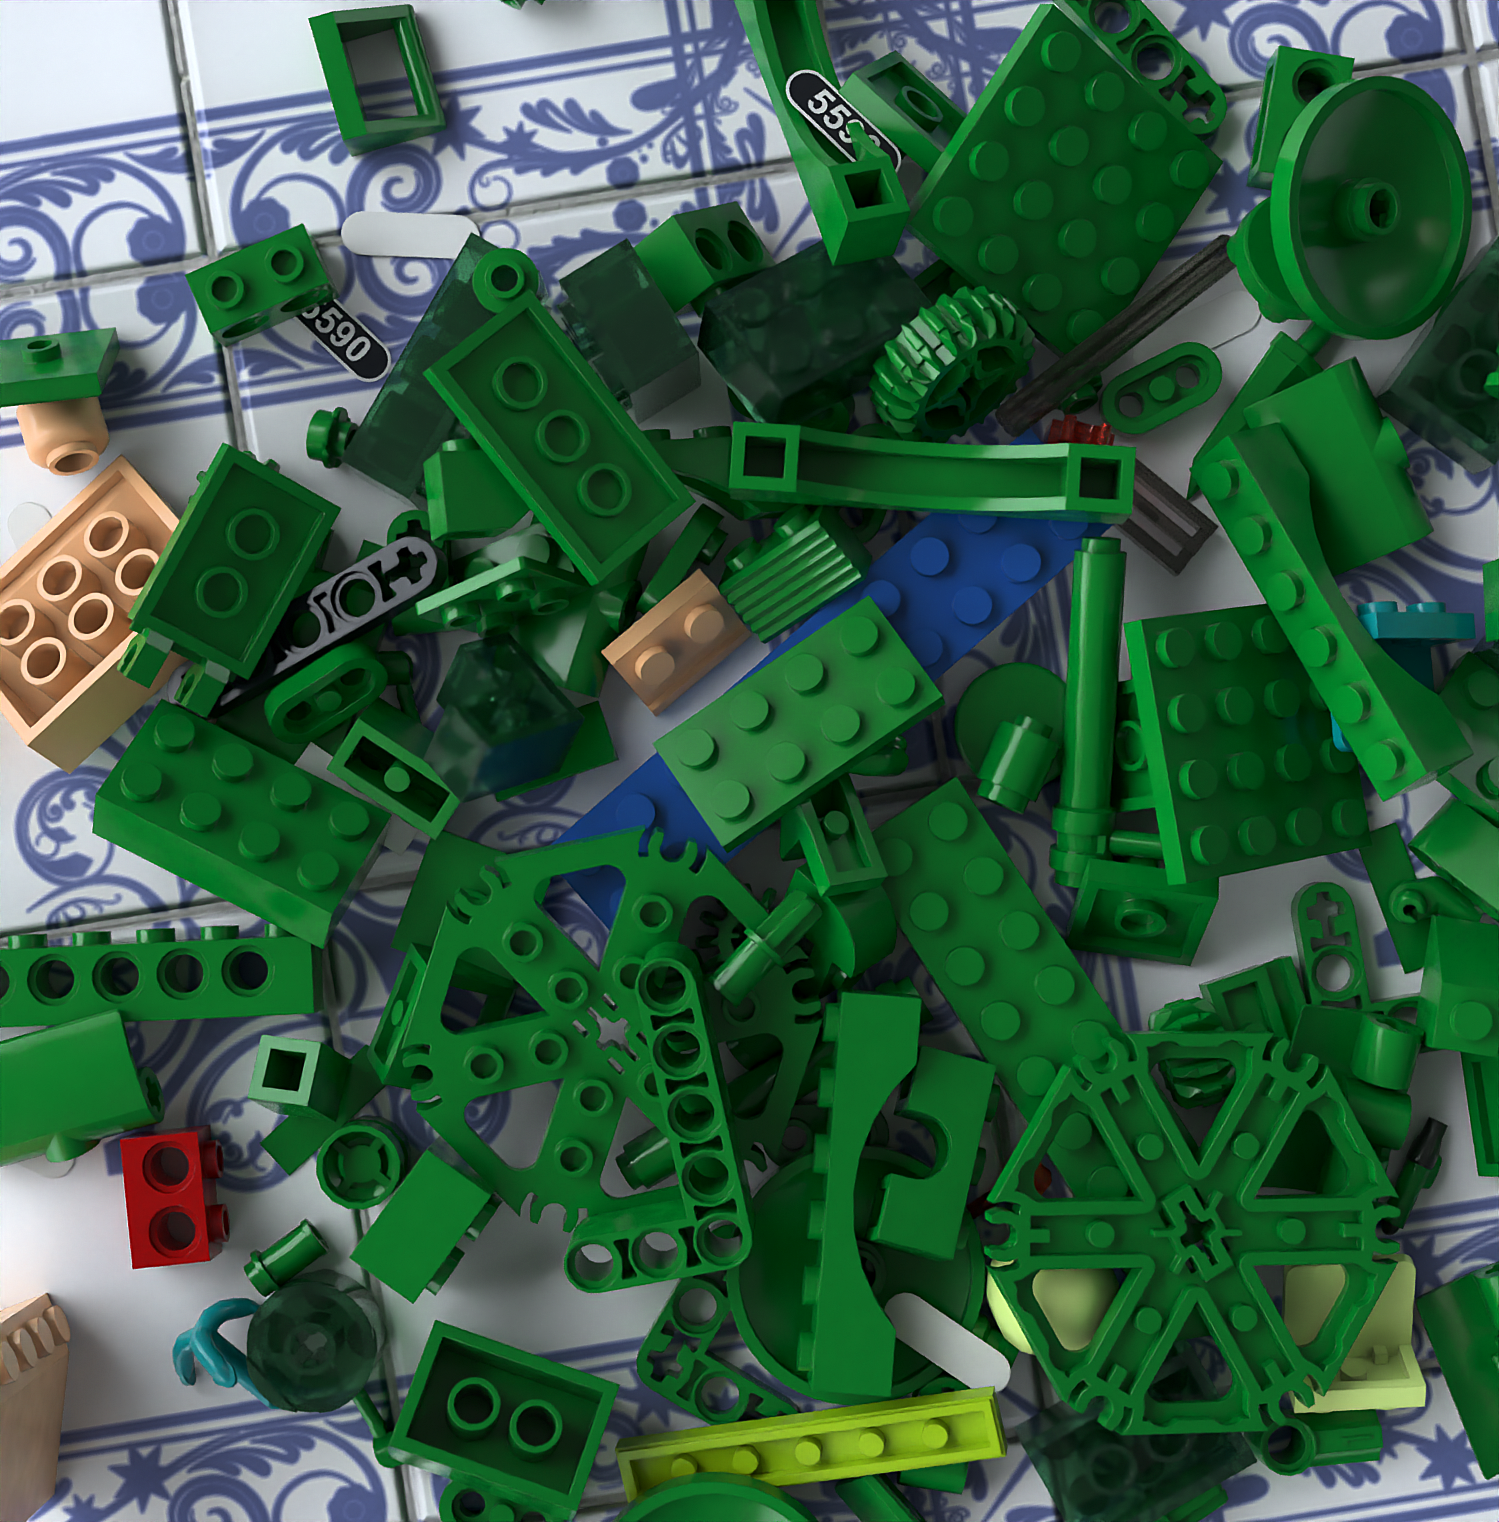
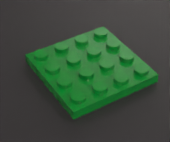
(1061, 184)
(1239, 746)

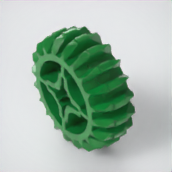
(952, 365)

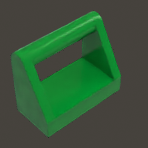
(358, 134)
(385, 1048)

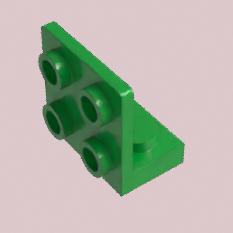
(506, 583)

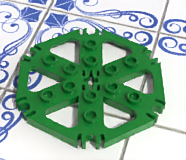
(566, 985)
(1252, 1227)

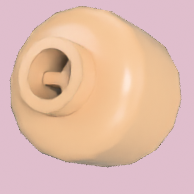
(64, 434)

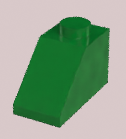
(1461, 987)

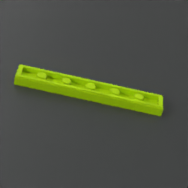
(824, 1442)

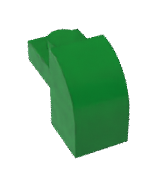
(848, 938)

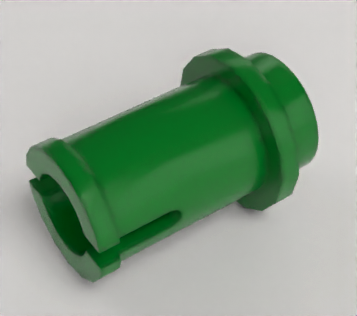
(285, 1258)

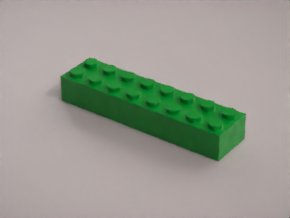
(1004, 972)

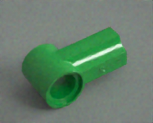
(1319, 1440)

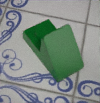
(834, 840)

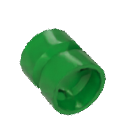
(363, 1162)

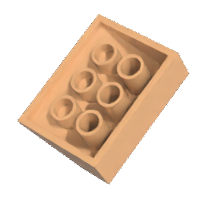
(68, 614)
(31, 1403)

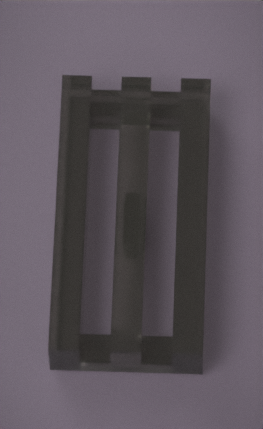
(1177, 503)

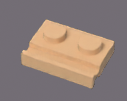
(677, 642)

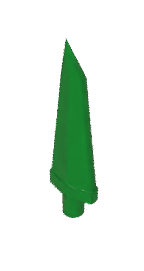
(1281, 367)

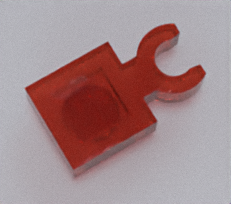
(1074, 431)

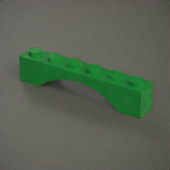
(856, 202)
(984, 480)
(475, 500)
(1385, 714)
(872, 1053)

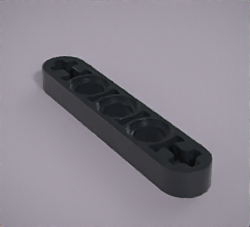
(336, 621)

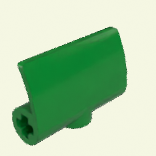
(1354, 463)
(571, 640)
(1374, 1068)
(72, 1089)
(1464, 1335)

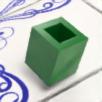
(298, 1078)

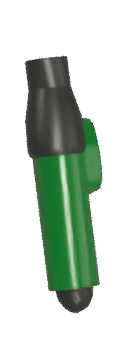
(1417, 1173)

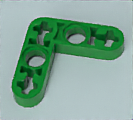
(1338, 923)
(699, 1363)

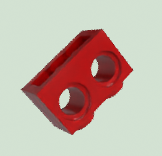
(154, 1195)

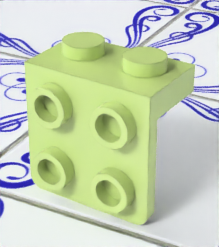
(1381, 1363)

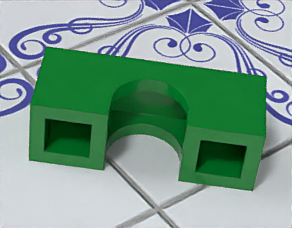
(952, 1101)

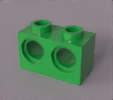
(1282, 102)
(703, 255)
(262, 285)

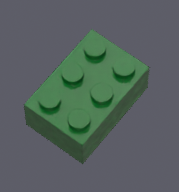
(503, 1420)

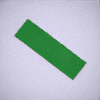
(1387, 868)
(301, 1137)

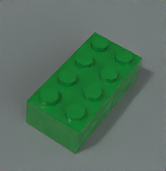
(240, 823)

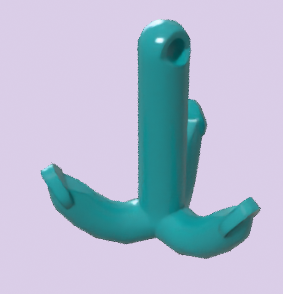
(213, 1351)

